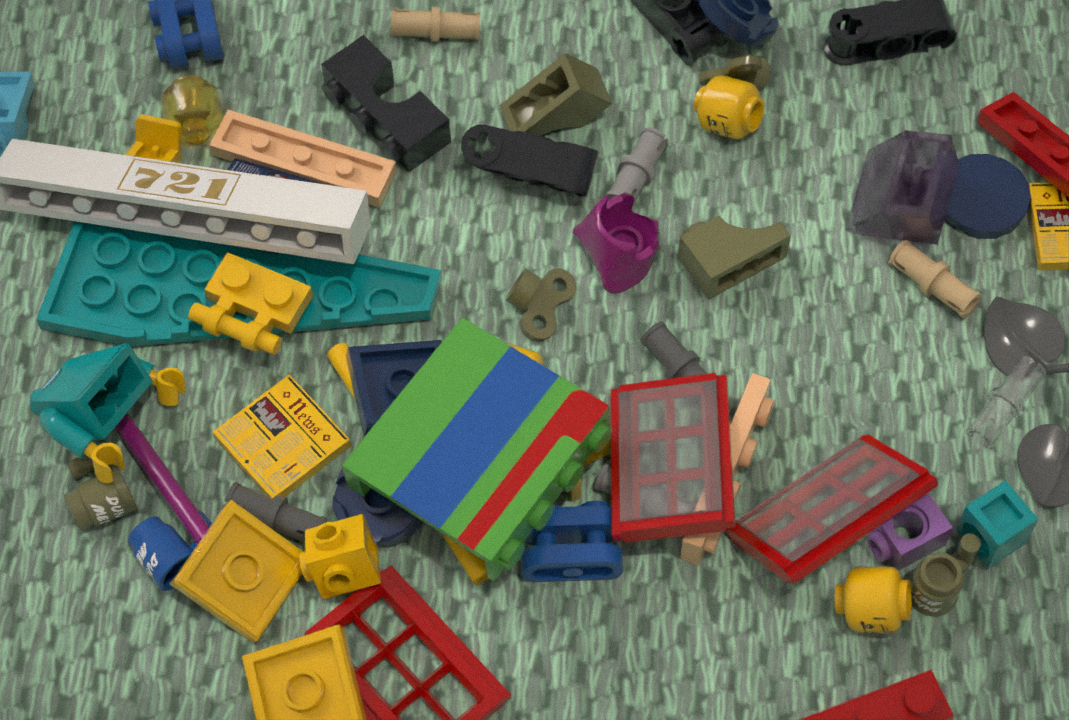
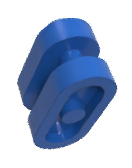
(174, 45)
(574, 546)

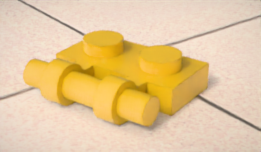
(257, 293)

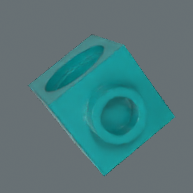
(999, 521)

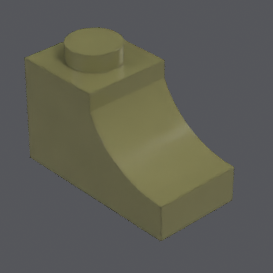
(557, 98)
(726, 255)

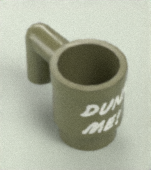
(97, 501)
(940, 578)

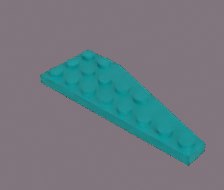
(142, 286)

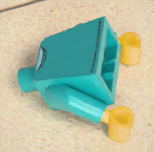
(93, 395)

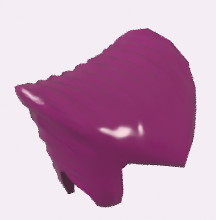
(619, 242)

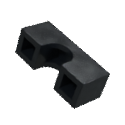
(405, 129)

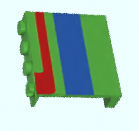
(481, 445)

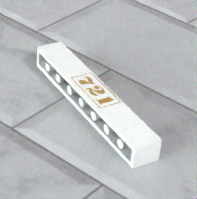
(184, 200)

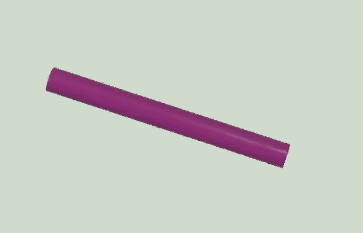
(162, 478)

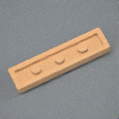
(302, 155)
(752, 411)

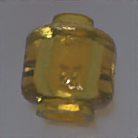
(194, 105)

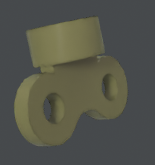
(746, 68)
(540, 299)

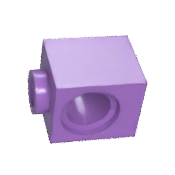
(924, 520)

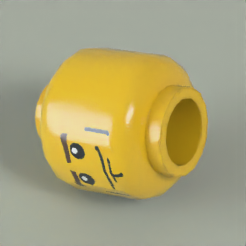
(729, 107)
(874, 599)

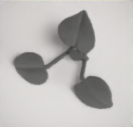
(1030, 331)

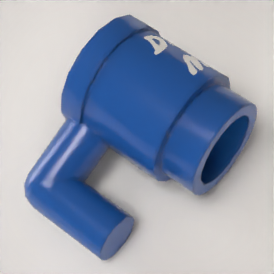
(160, 549)

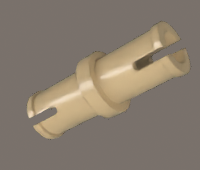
(435, 24)
(935, 279)

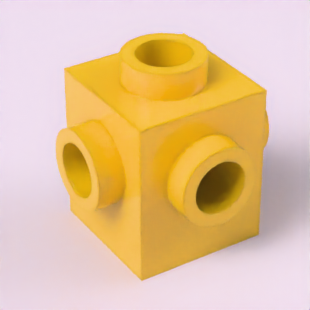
(340, 557)

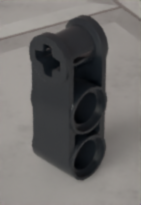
(683, 27)
(888, 31)
(532, 158)

